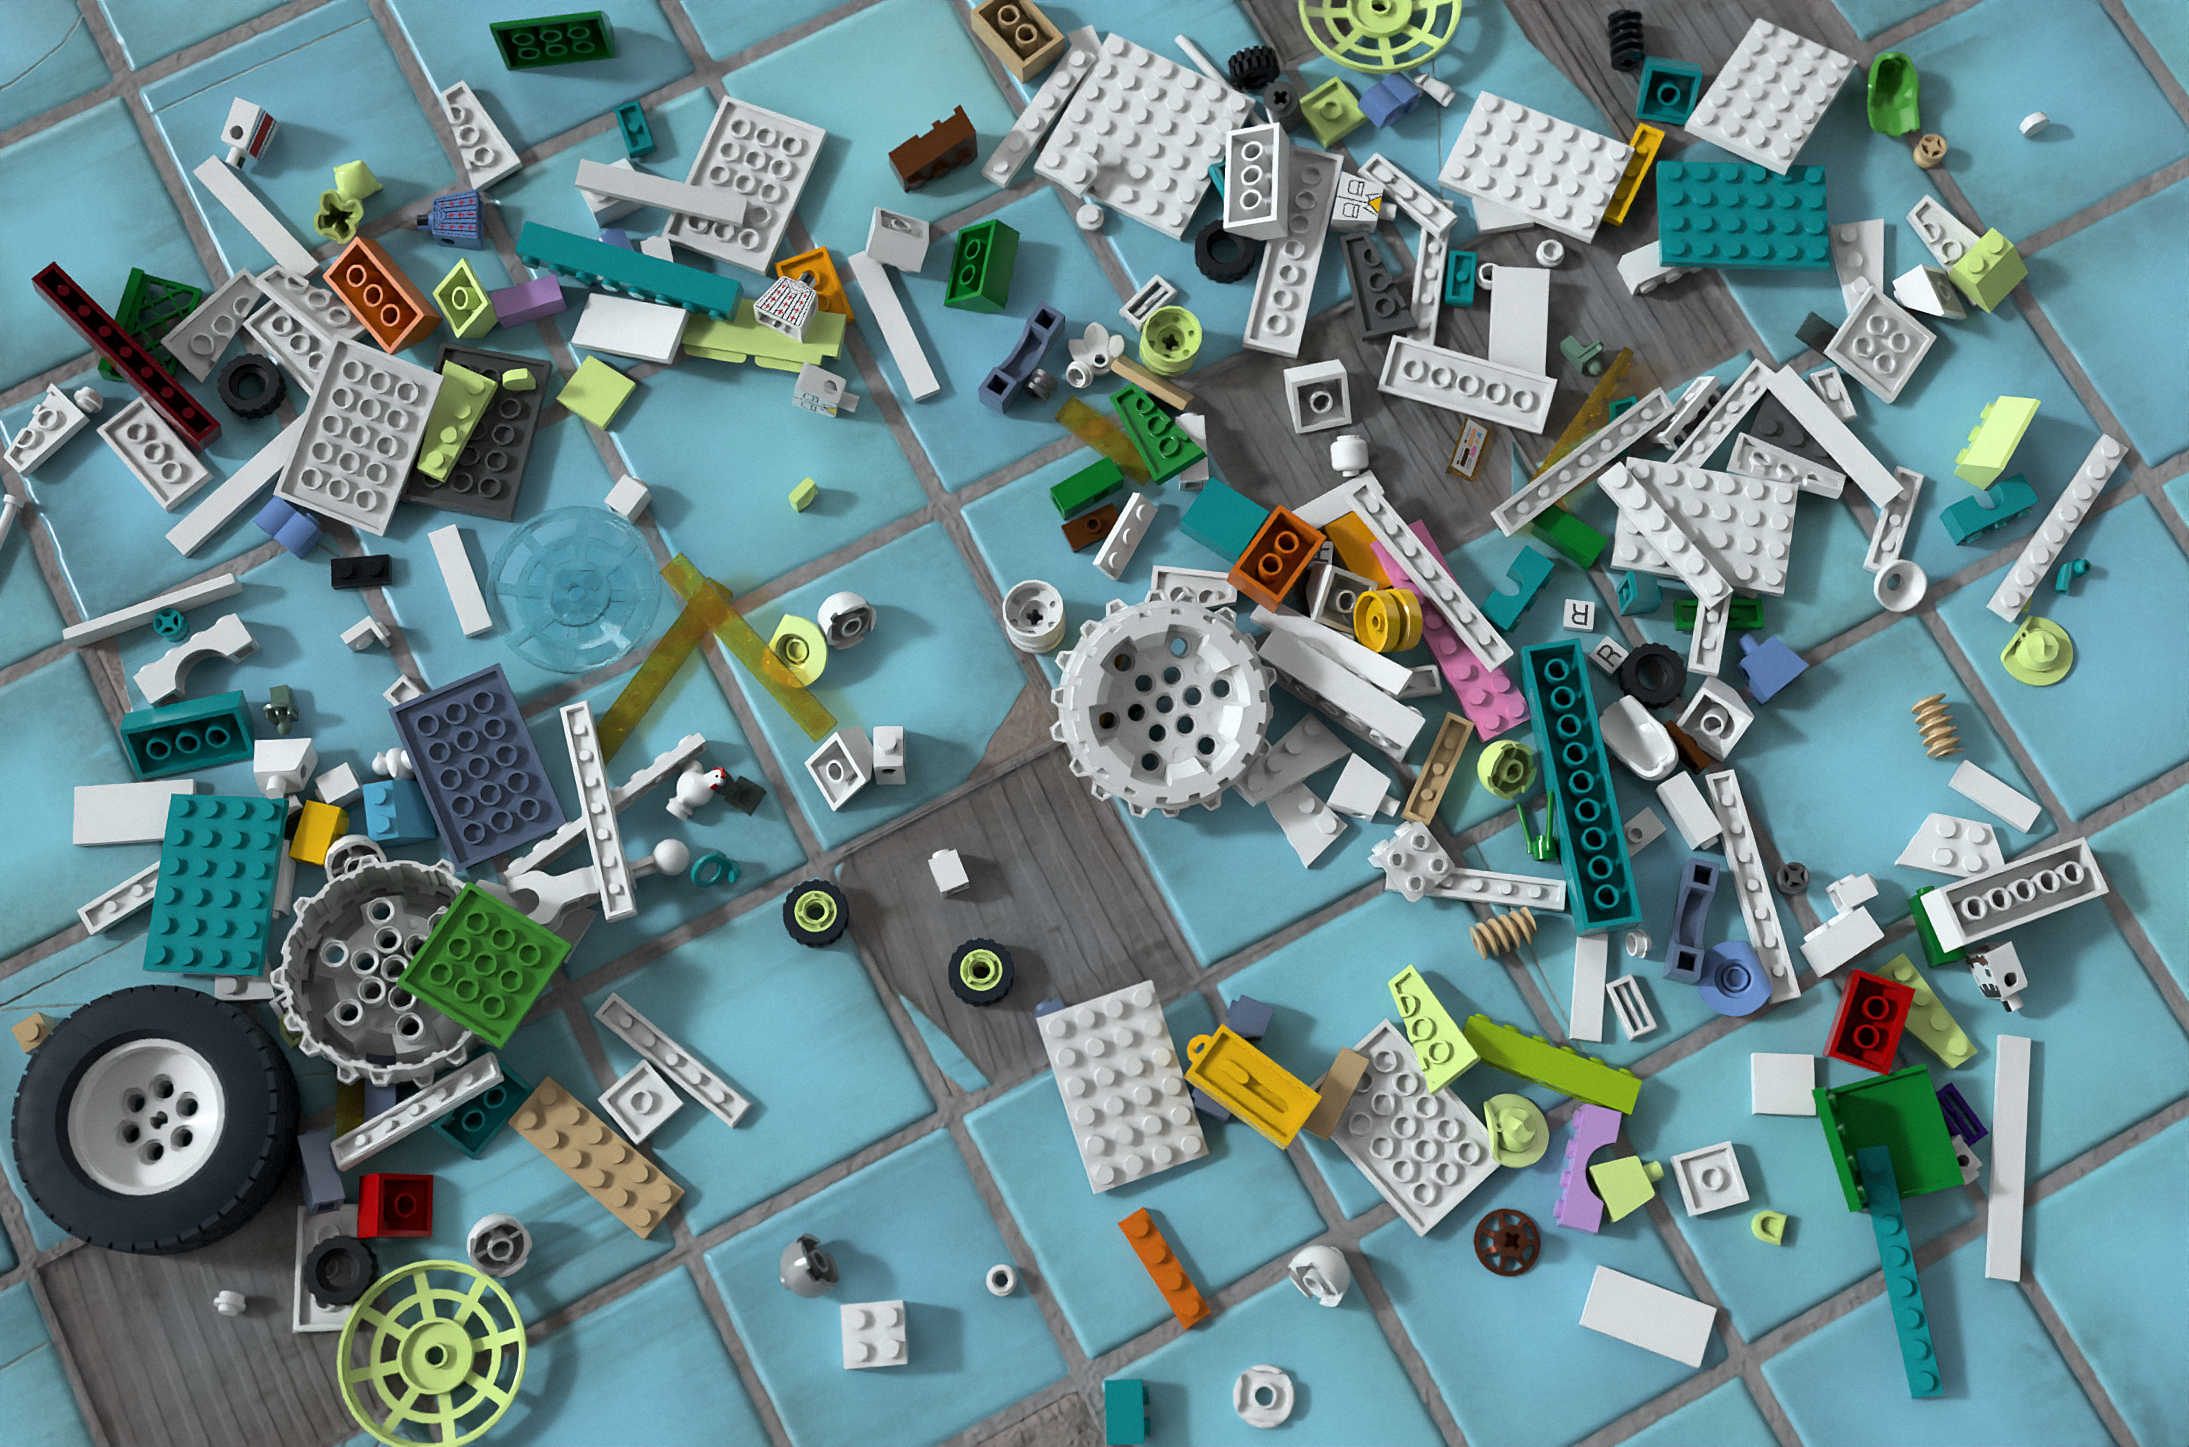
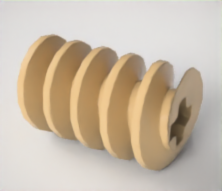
(1936, 727)
(1503, 932)

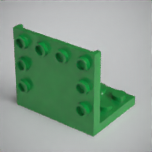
(1894, 1112)

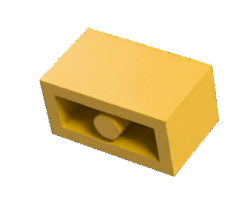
(316, 833)

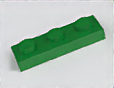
(1742, 614)

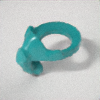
(724, 867)

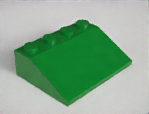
(554, 40)

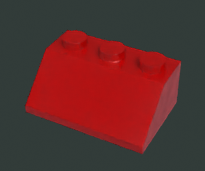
(1868, 1022)

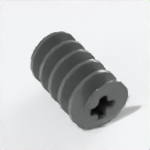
(1283, 106)

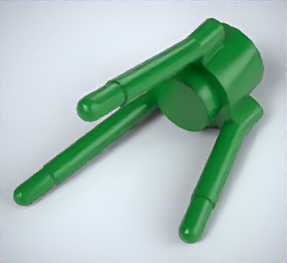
(1546, 845)

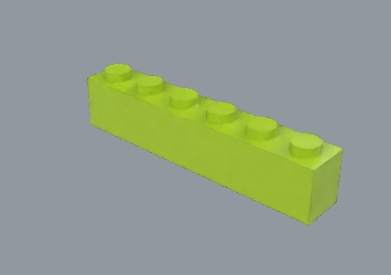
(1552, 1067)

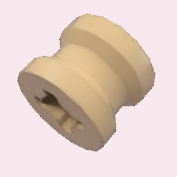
(1936, 149)

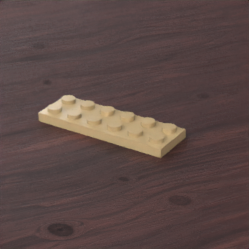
(596, 1157)

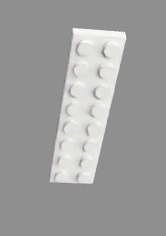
(1293, 261)

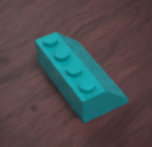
(189, 735)

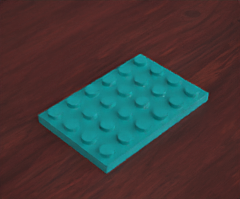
(1742, 216)
(216, 885)

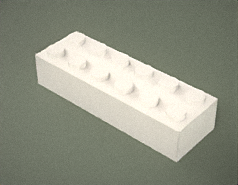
(1341, 694)
(2014, 894)

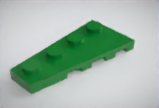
(1157, 438)

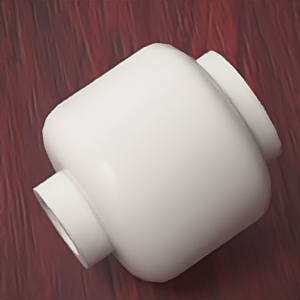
(1349, 455)

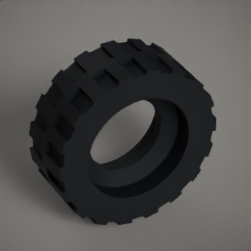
(1223, 271)
(246, 365)
(1665, 658)
(320, 1257)

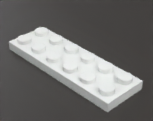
(1467, 384)

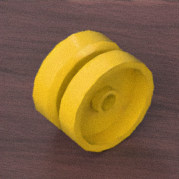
(1388, 620)

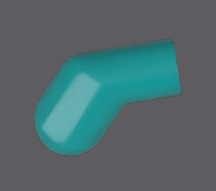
(2069, 572)

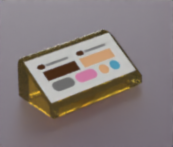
(1468, 450)

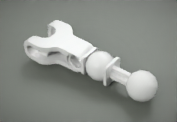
(580, 887)

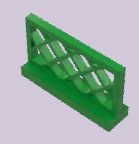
(133, 305)

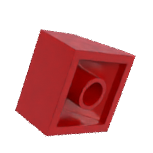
(395, 1206)

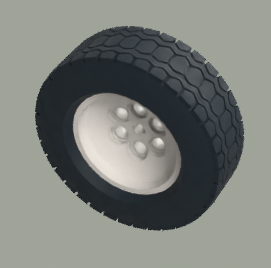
(81, 1111)

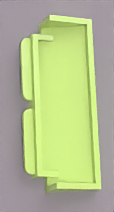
(771, 349)

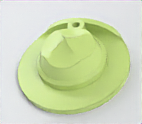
(801, 647)
(2038, 652)
(1515, 1130)

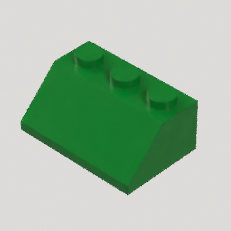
(982, 267)

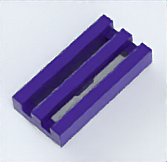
(1966, 1110)

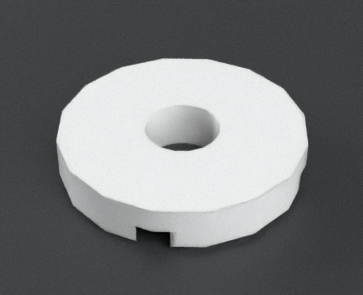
(1282, 1391)

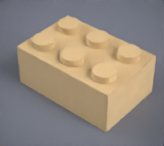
(1018, 35)

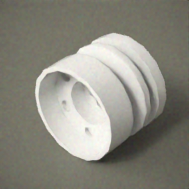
(1029, 602)

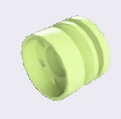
(1174, 327)

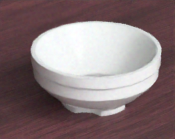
(1908, 592)

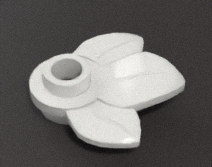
(1097, 345)

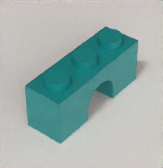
(2011, 500)
(1529, 573)

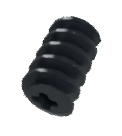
(1625, 40)

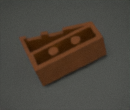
(935, 153)

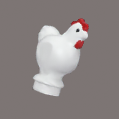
(694, 788)

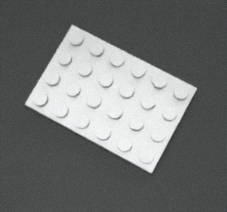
(1770, 96)
(753, 157)
(1536, 166)
(359, 435)
(1732, 519)
(1122, 1086)
(1406, 1142)

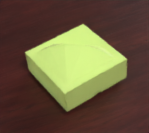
(803, 494)

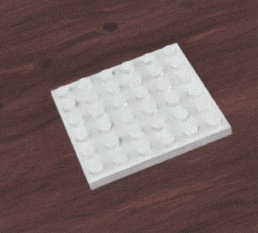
(1151, 131)

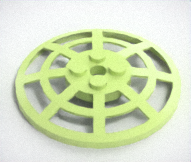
(1379, 26)
(414, 1350)

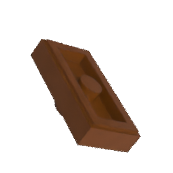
(1090, 527)
(1687, 749)

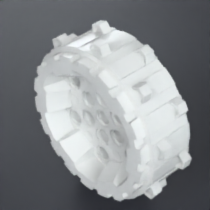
(1231, 721)
(322, 991)

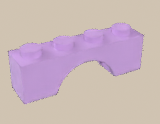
(1579, 1206)

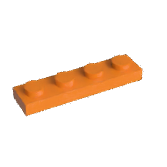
(1164, 1268)

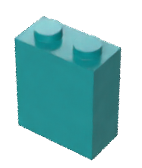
(1223, 520)

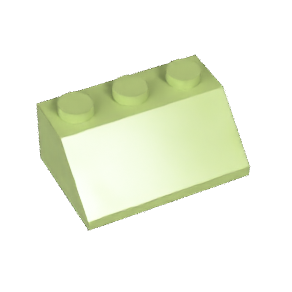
(1994, 439)

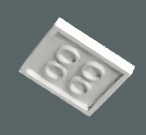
(1880, 344)

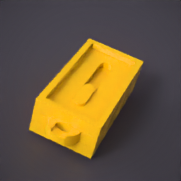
(1250, 1085)

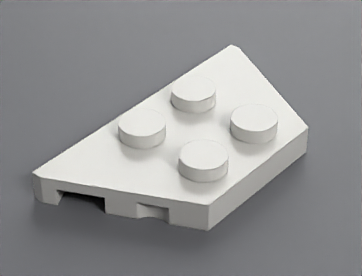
(1952, 848)

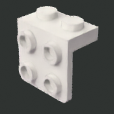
(1412, 860)

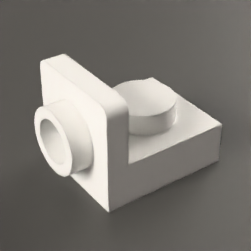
(1081, 173)
(364, 632)

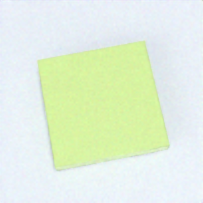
(1331, 111)
(596, 392)

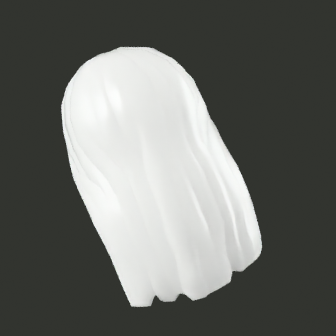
(1638, 739)

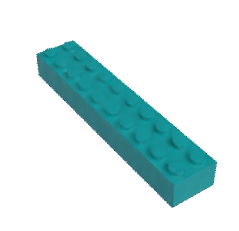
(1584, 797)

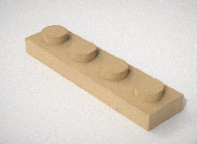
(1437, 769)

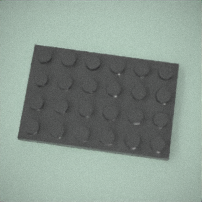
(497, 453)

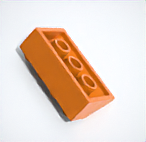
(382, 296)

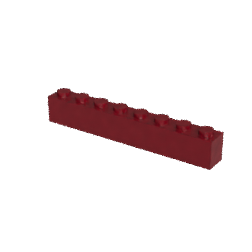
(126, 356)

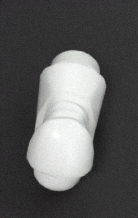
(1438, 90)

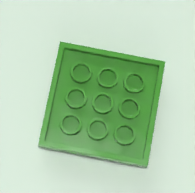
(484, 965)

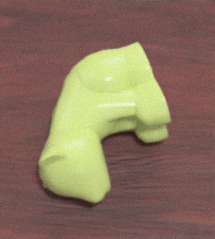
(343, 207)

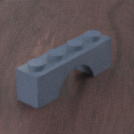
(1036, 341)
(1693, 900)
(1249, 1022)

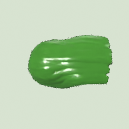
(1893, 95)

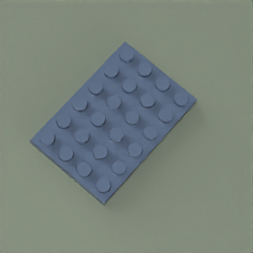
(478, 767)

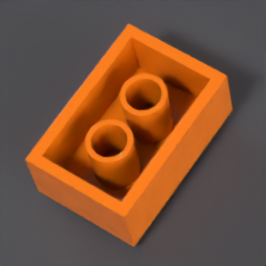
(1276, 558)

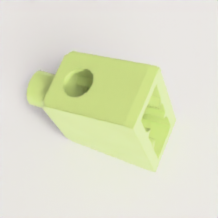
(1623, 1185)

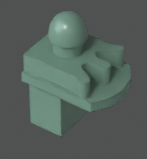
(1583, 358)
(281, 709)

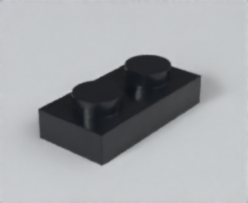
(361, 571)

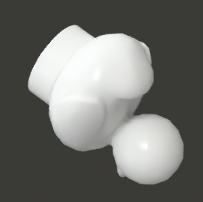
(394, 762)

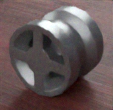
(1040, 386)
(1796, 873)

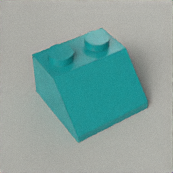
(1668, 90)

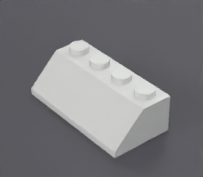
(1257, 182)

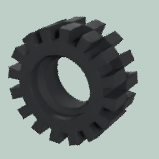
(1254, 67)

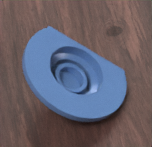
(1734, 979)

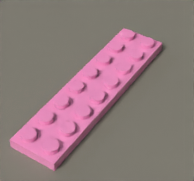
(1485, 697)

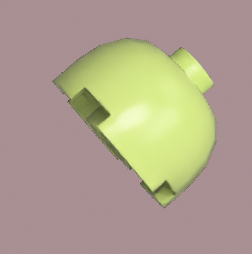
(1506, 768)

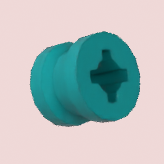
(166, 619)

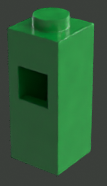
(1087, 487)
(1568, 536)
(1932, 948)

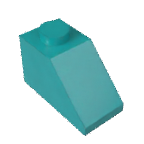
(1639, 594)

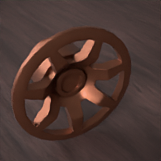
(1507, 1241)

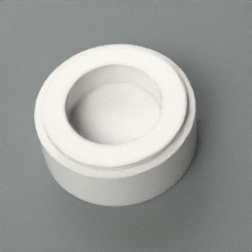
(2034, 124)

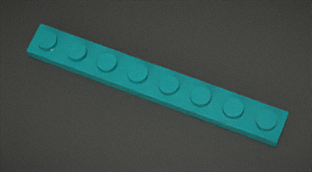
(1900, 1272)

